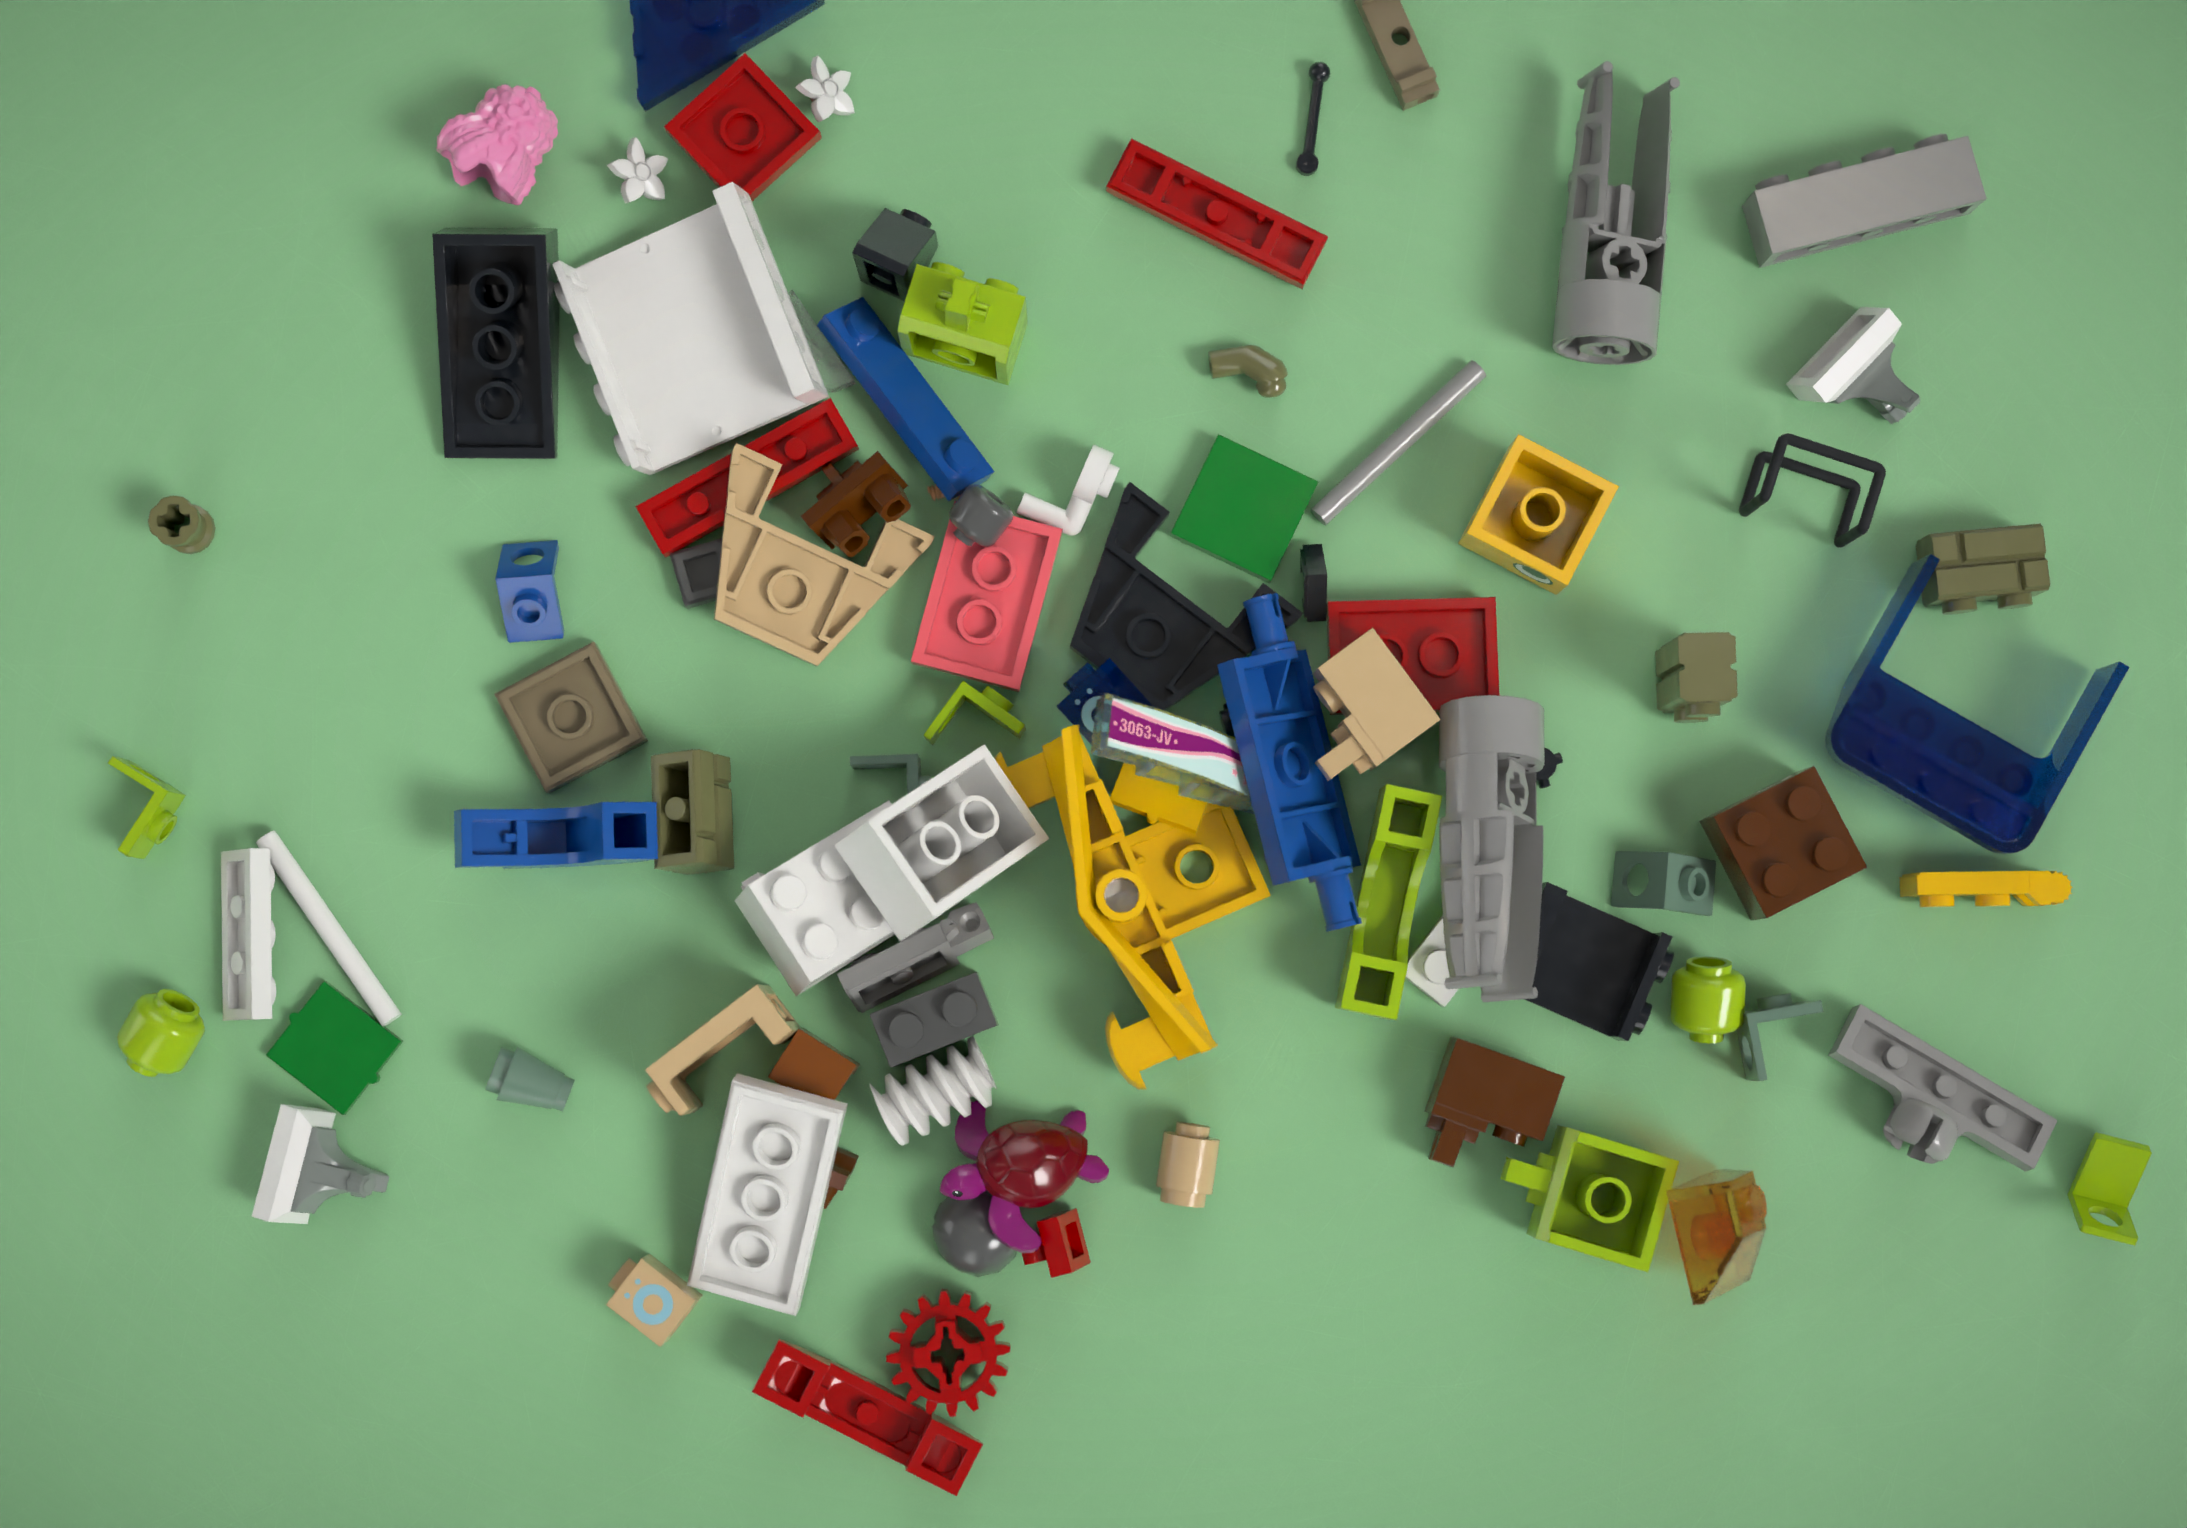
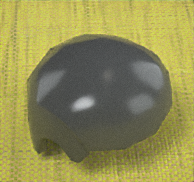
(966, 1238)

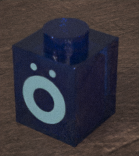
(1088, 686)

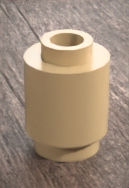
(1187, 1165)

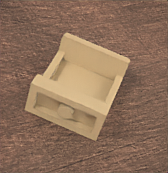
(670, 1071)

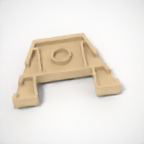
(789, 587)

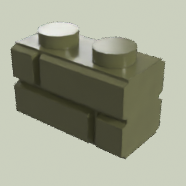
(1985, 566)
(1696, 675)
(693, 811)

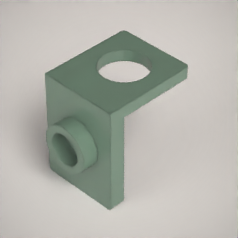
(909, 761)
(1674, 882)
(1769, 1009)

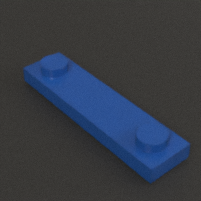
(905, 398)

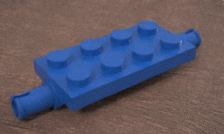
(1279, 741)

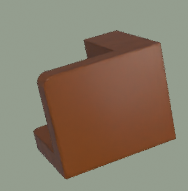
(813, 1066)

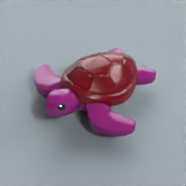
(1021, 1167)

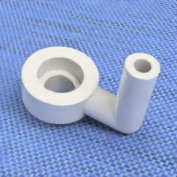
(1095, 479)

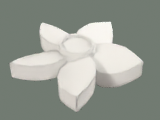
(826, 91)
(639, 173)

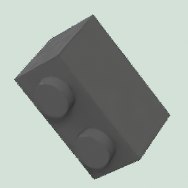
(934, 1019)

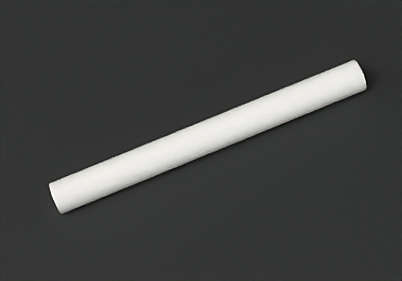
(329, 929)

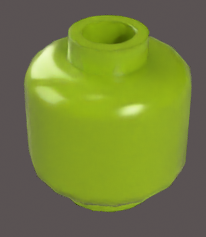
(1707, 999)
(161, 1033)

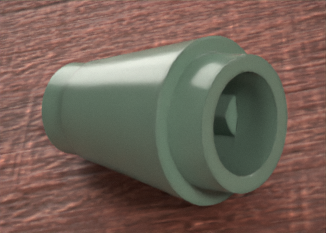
(528, 1081)

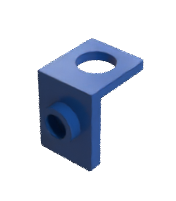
(529, 592)

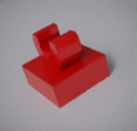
(1061, 1244)

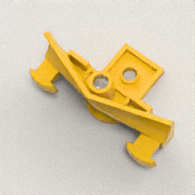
(1138, 898)

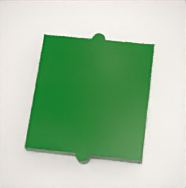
(334, 1048)

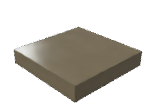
(571, 717)

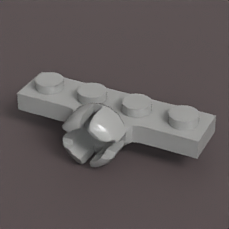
(1938, 1095)

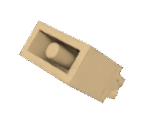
(1378, 705)

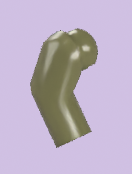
(1254, 363)

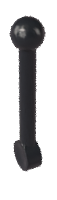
(1308, 162)

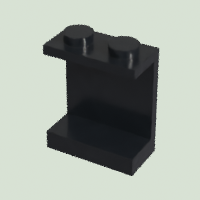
(1596, 965)

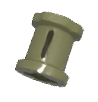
(172, 512)

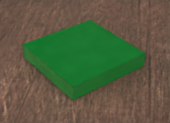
(1244, 508)

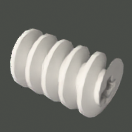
(935, 1092)

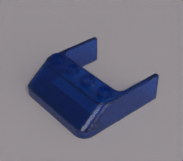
(1944, 759)

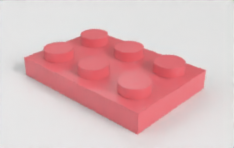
(987, 604)

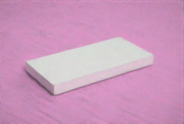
(766, 1194)

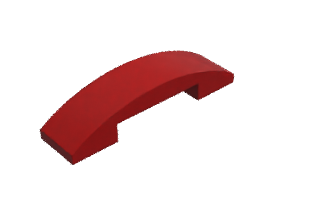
(868, 1415)

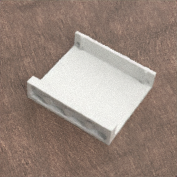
(690, 335)

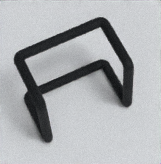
(1776, 460)

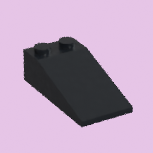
(498, 341)

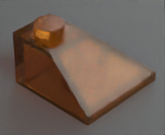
(1718, 1230)

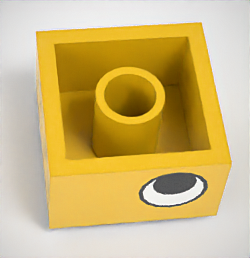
(1538, 515)

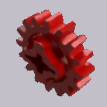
(922, 1356)

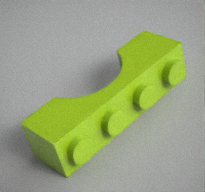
(1386, 901)

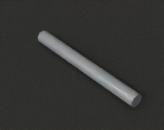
(1398, 442)

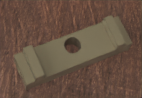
(1404, 64)

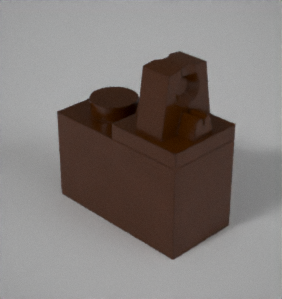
(1485, 1088)

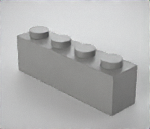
(1863, 200)

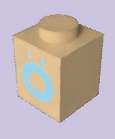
(652, 1298)

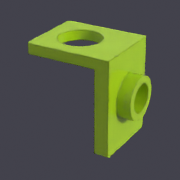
(988, 702)
(157, 817)
(2107, 1186)

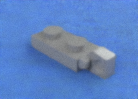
(915, 959)

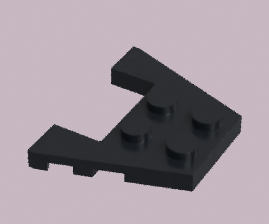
(1149, 626)

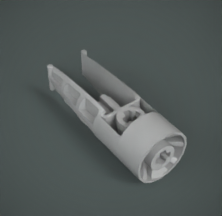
(1614, 293)
(1491, 843)

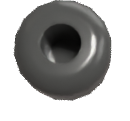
(980, 516)

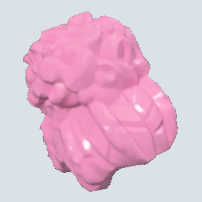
(500, 141)

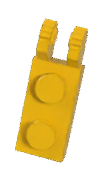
(1988, 887)

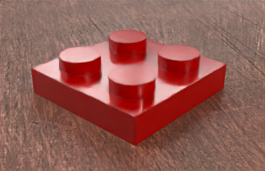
(743, 129)

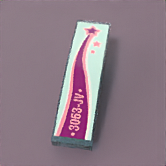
(1171, 751)

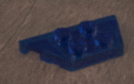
(691, 38)

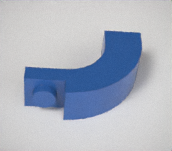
(556, 836)

